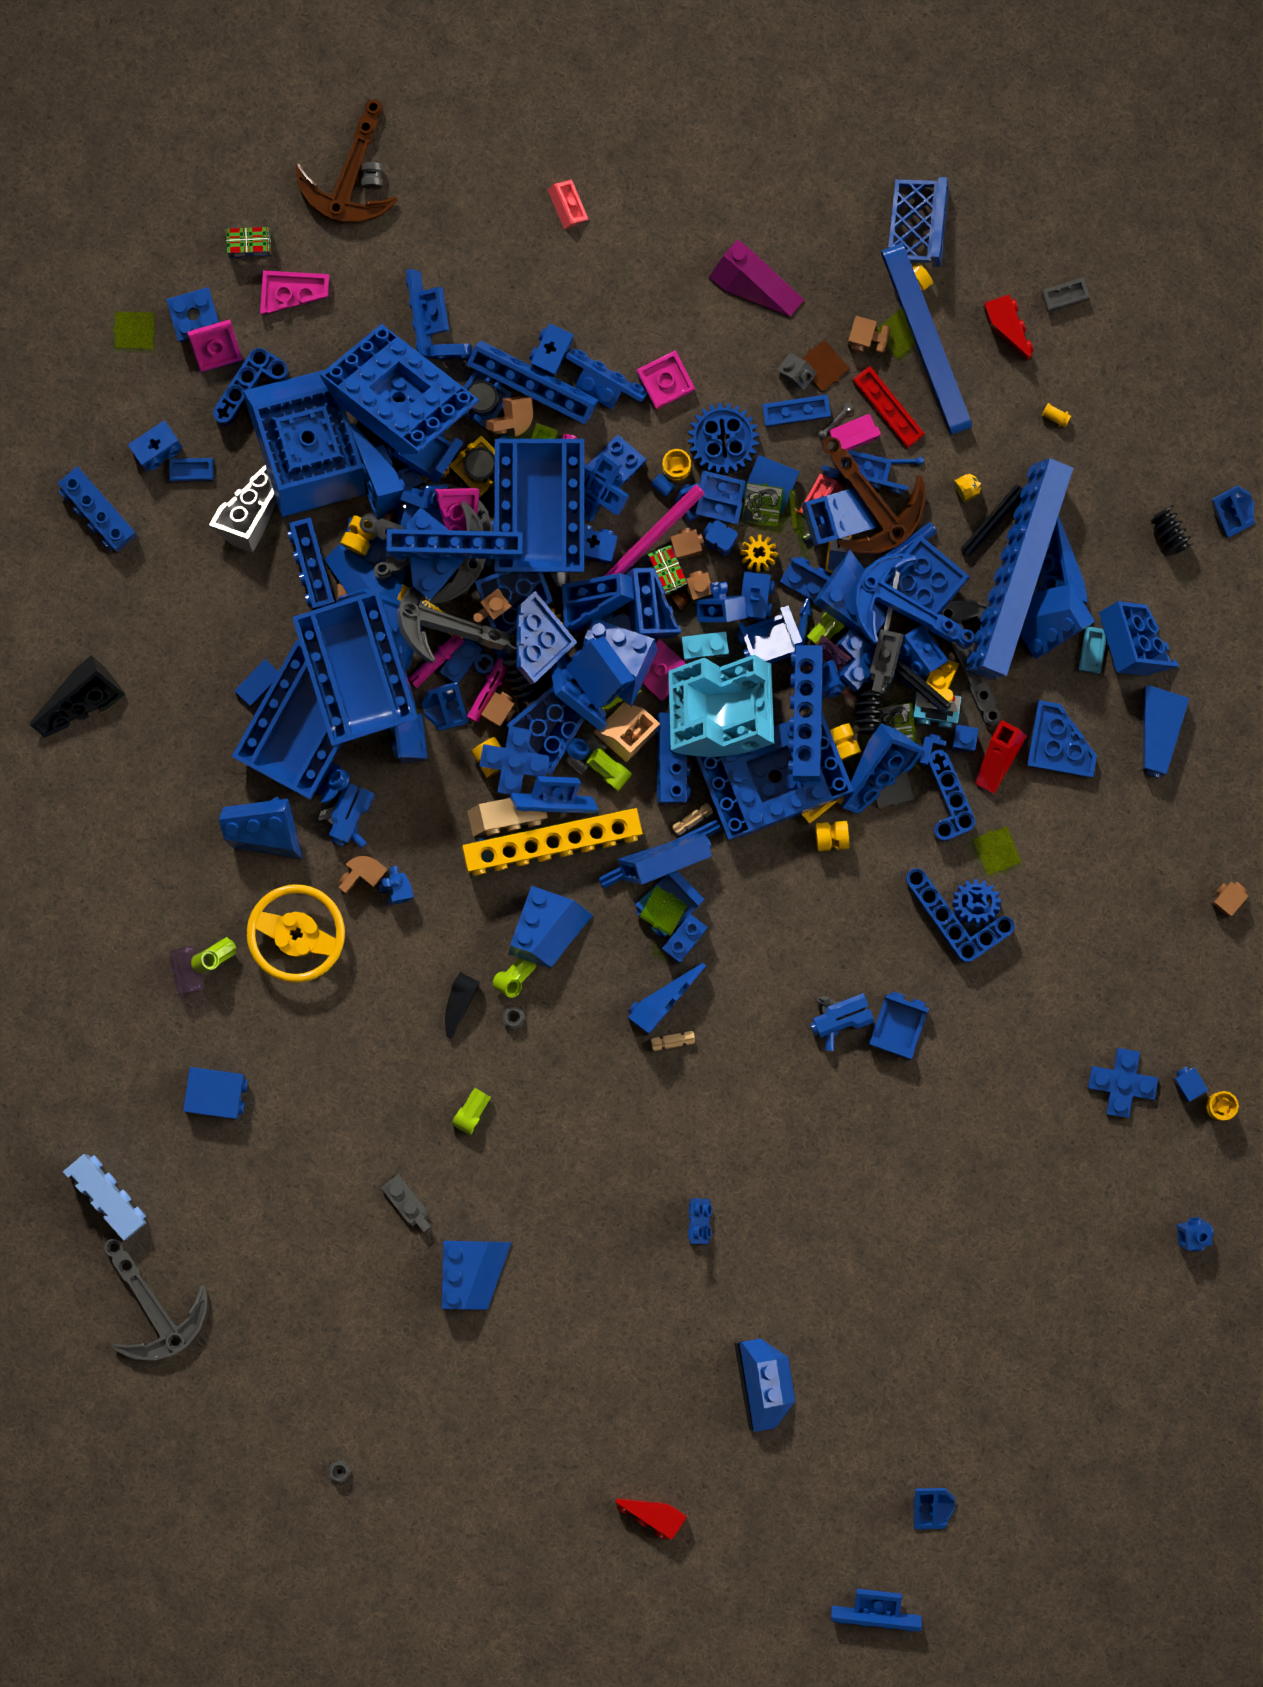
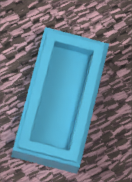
(1092, 650)

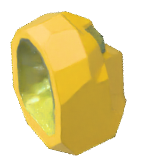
(967, 487)

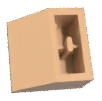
(628, 730)

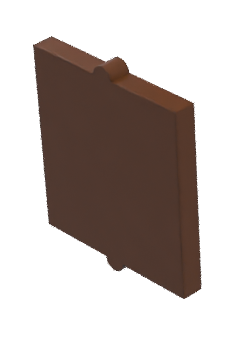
(826, 364)

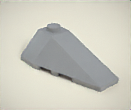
(247, 513)

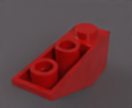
(1005, 322)
(999, 756)
(656, 1514)

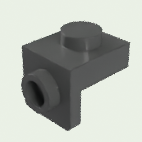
(797, 370)

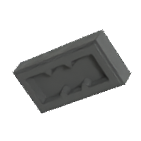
(1065, 294)

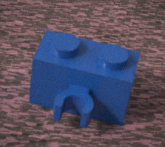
(756, 591)
(720, 607)

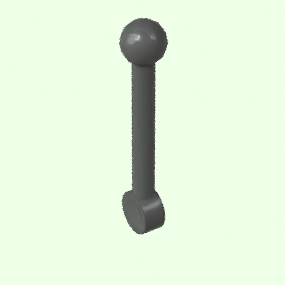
(847, 409)

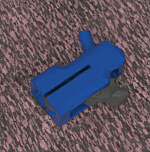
(346, 815)
(840, 1015)

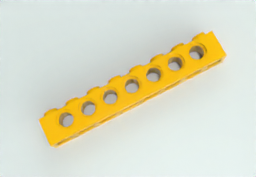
(628, 819)

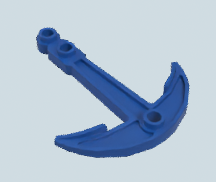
(885, 594)

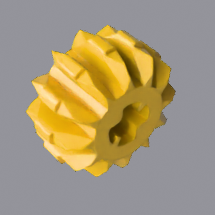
(760, 561)

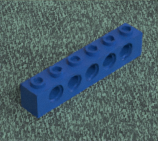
(532, 382)
(454, 544)
(806, 656)

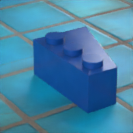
(594, 599)
(649, 609)

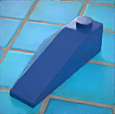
(382, 480)
(1060, 565)
(357, 573)
(883, 760)
(654, 1007)

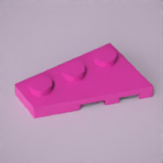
(291, 289)
(451, 509)

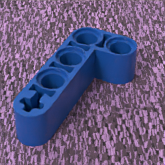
(238, 385)
(948, 792)

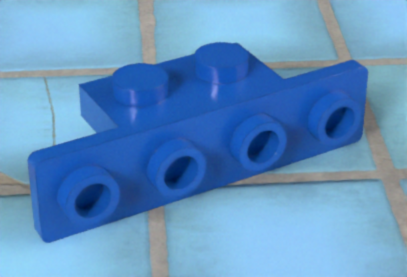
(427, 310)
(602, 382)
(873, 468)
(554, 795)
(877, 1610)

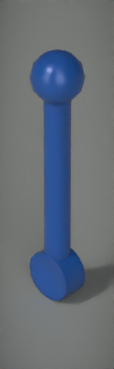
(919, 461)

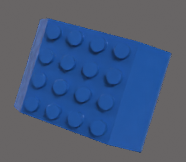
(543, 497)
(355, 667)
(289, 732)

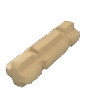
(692, 819)
(673, 1041)

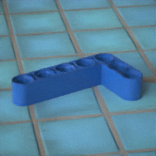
(952, 921)

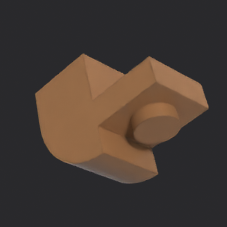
(516, 418)
(365, 868)

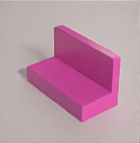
(856, 432)

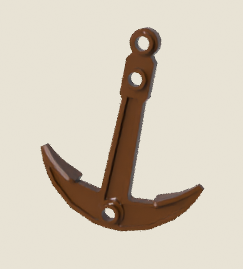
(342, 193)
(887, 520)

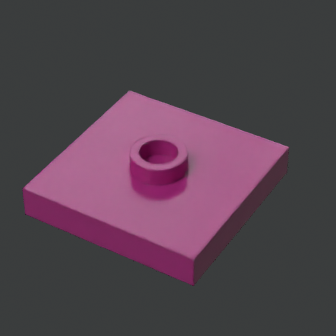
(215, 345)
(665, 380)
(658, 675)

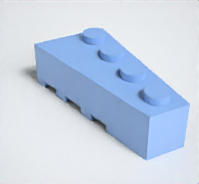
(106, 1196)

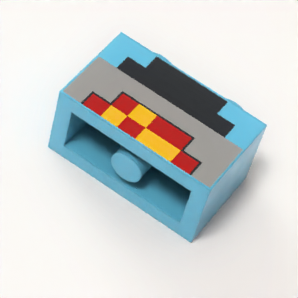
(705, 645)
(925, 712)

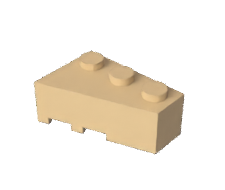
(500, 815)

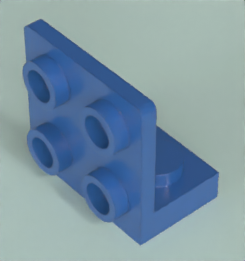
(921, 653)

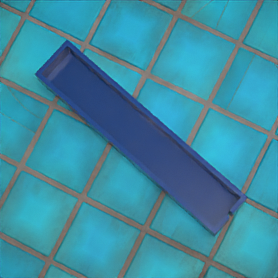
(1019, 569)

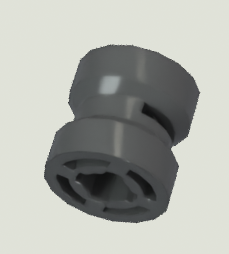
(372, 175)

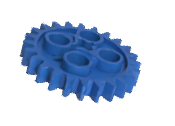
(703, 440)

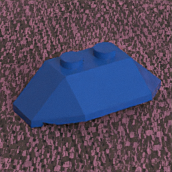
(767, 1383)

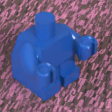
(397, 886)

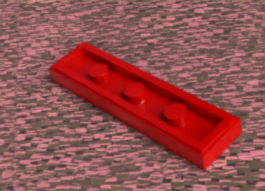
(888, 407)

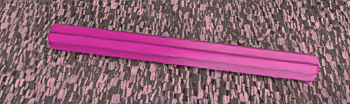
(657, 531)

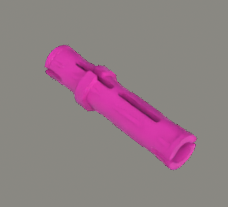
(443, 653)
(475, 713)

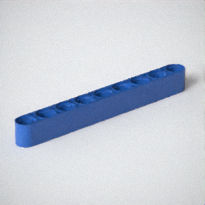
(926, 338)

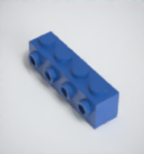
(97, 509)
(312, 564)
(671, 767)

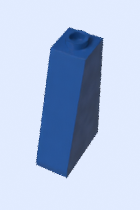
(1161, 725)
(665, 858)

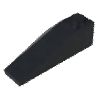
(83, 691)

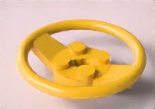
(280, 929)

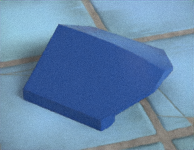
(1234, 510)
(445, 706)
(932, 1508)

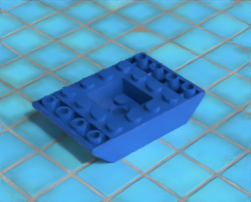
(389, 368)
(300, 472)
(752, 802)

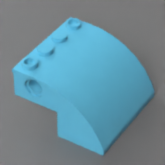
(721, 708)

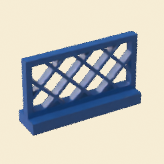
(937, 218)

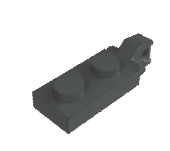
(885, 659)
(406, 1202)

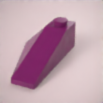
(749, 277)

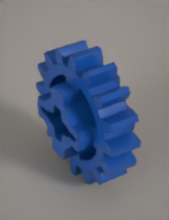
(977, 907)

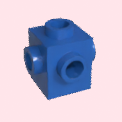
(1194, 1234)

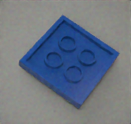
(931, 578)

